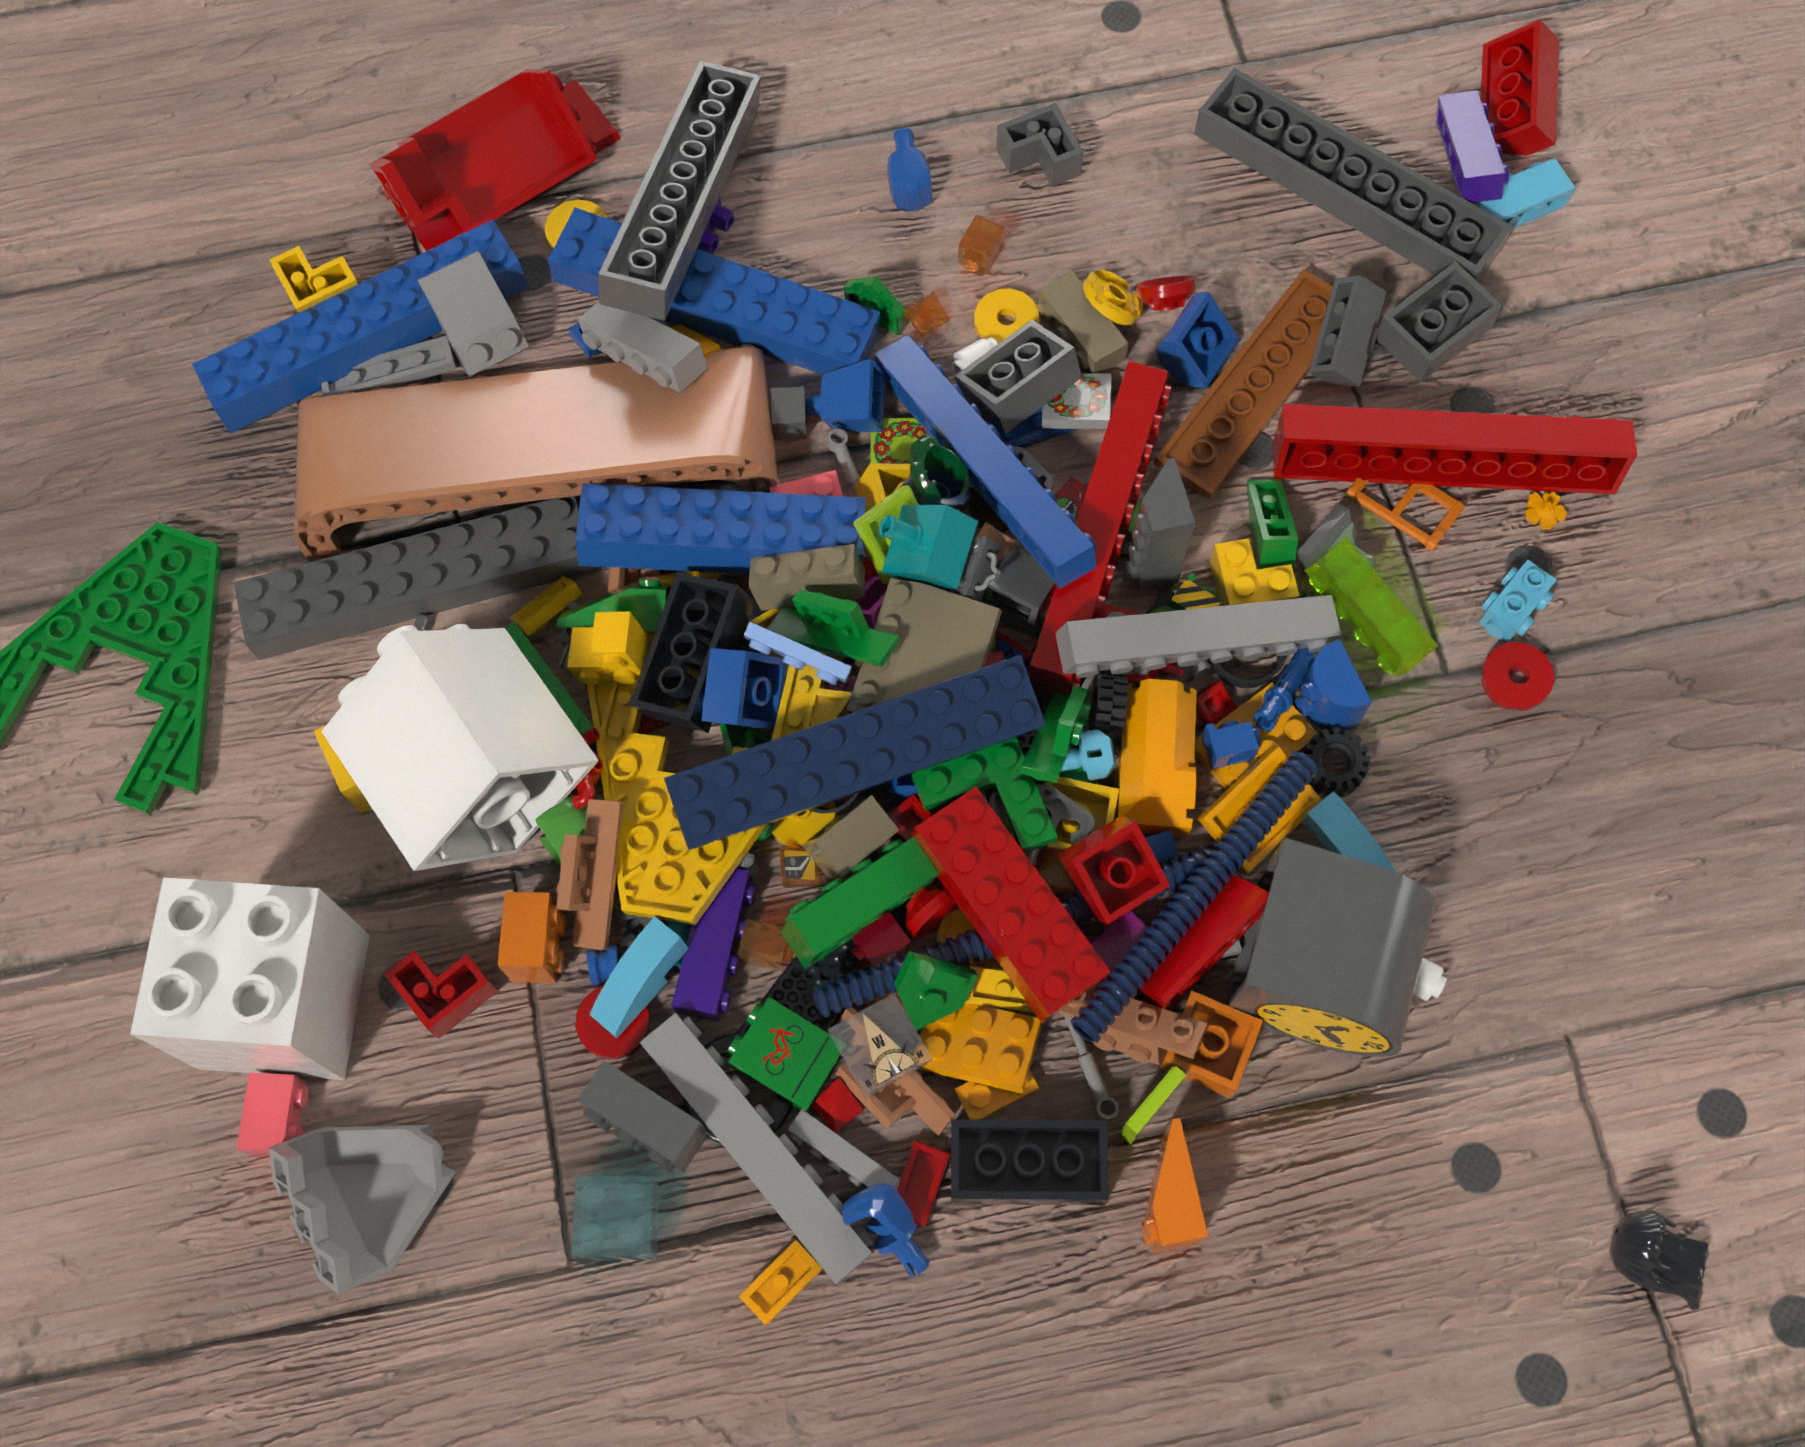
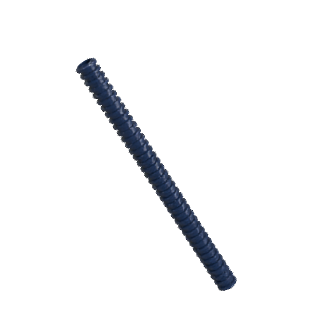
(969, 947)

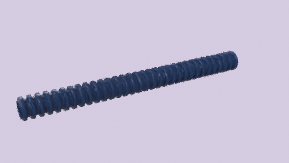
(1194, 897)

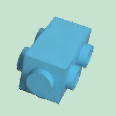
(1512, 609)

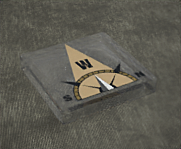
(879, 1045)

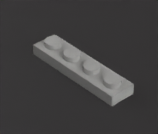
(397, 368)

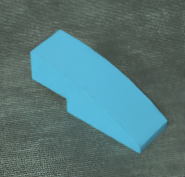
(1343, 832)
(637, 977)

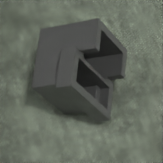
(1021, 593)

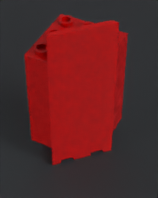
(492, 155)

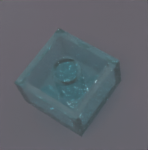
(615, 1218)

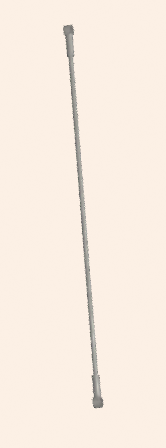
(1086, 1059)

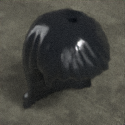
(1657, 1257)

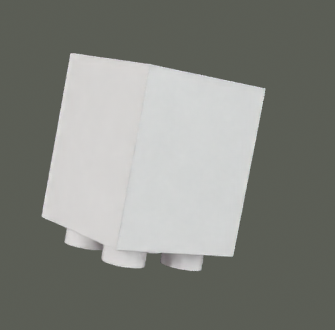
(456, 744)
(251, 979)

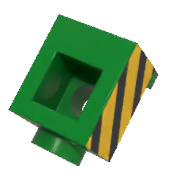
(1193, 596)

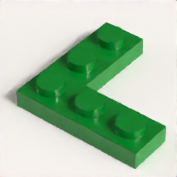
(985, 769)

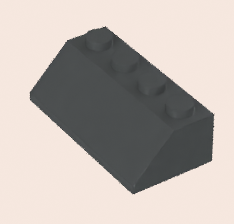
(1161, 532)

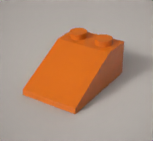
(1173, 1205)

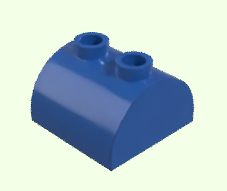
(1197, 342)
(1333, 691)

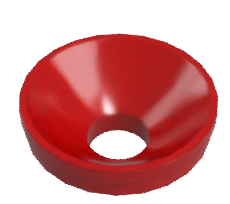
(1166, 292)
(928, 909)

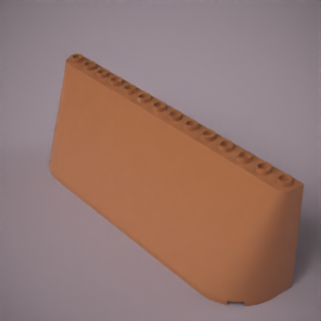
(525, 441)

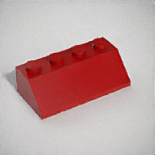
(1522, 88)
(1206, 942)

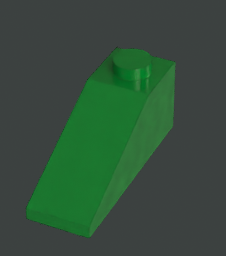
(1271, 524)
(641, 598)

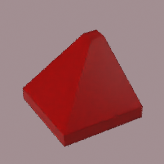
(1214, 703)
(837, 1106)

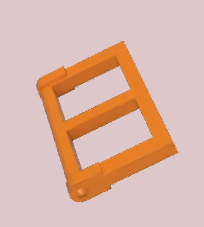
(1393, 517)

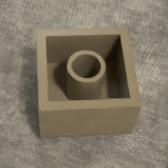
(851, 838)

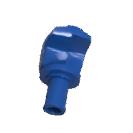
(908, 173)
(889, 1220)

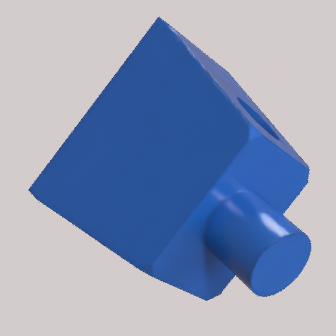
(851, 398)

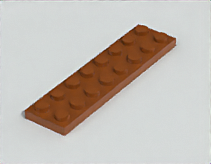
(1250, 388)

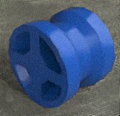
(602, 963)

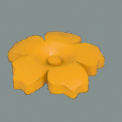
(1544, 510)

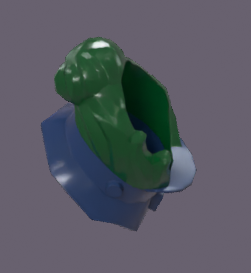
(937, 474)

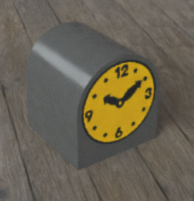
(1333, 951)

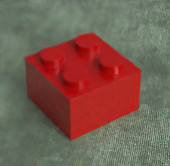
(1114, 869)

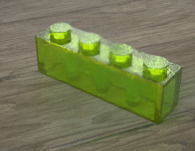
(1371, 608)

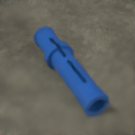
(1279, 697)

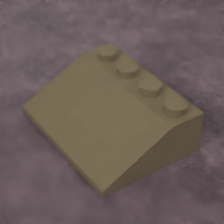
(939, 641)

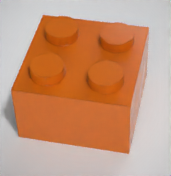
(531, 938)
(1223, 1048)

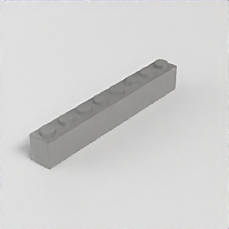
(1197, 635)
(756, 1148)

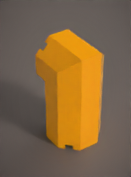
(1158, 757)

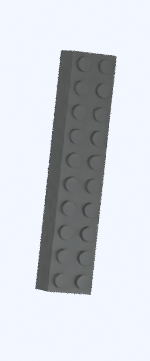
(1349, 178)
(679, 191)
(409, 577)

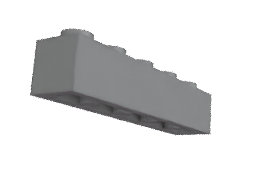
(839, 1152)

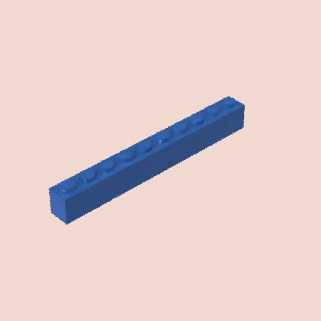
(993, 467)

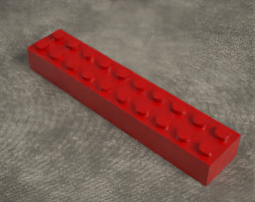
(1453, 448)
(1105, 515)

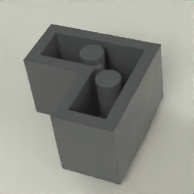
(1040, 138)

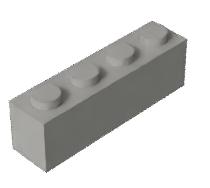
(644, 345)

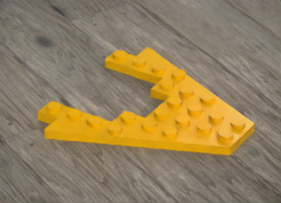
(654, 864)

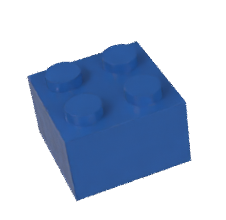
(743, 688)

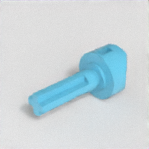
(1096, 767)

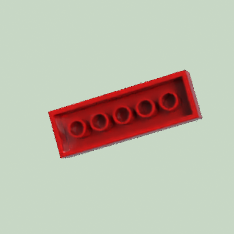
(1010, 904)

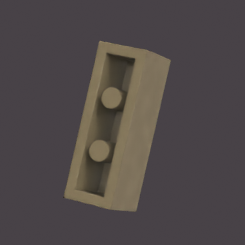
(1077, 322)
(828, 570)

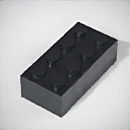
(694, 619)
(1029, 1162)

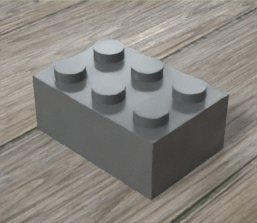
(1438, 321)
(1019, 376)
(642, 1118)

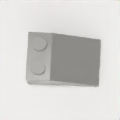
(473, 313)

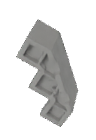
(359, 1195)

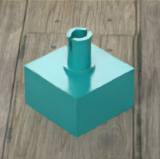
(928, 544)

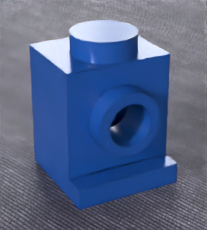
(1231, 743)

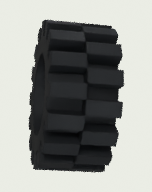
(1109, 704)
(1351, 749)

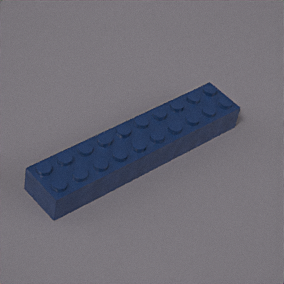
(854, 752)

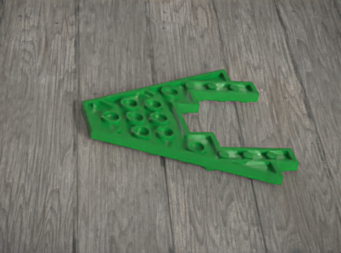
(150, 606)

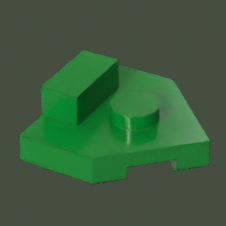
(874, 295)
(932, 988)

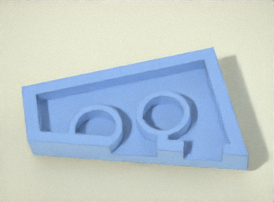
(796, 654)

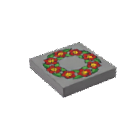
(1081, 405)

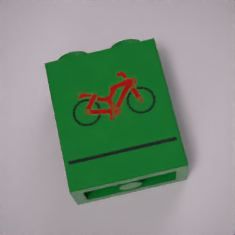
(784, 1053)

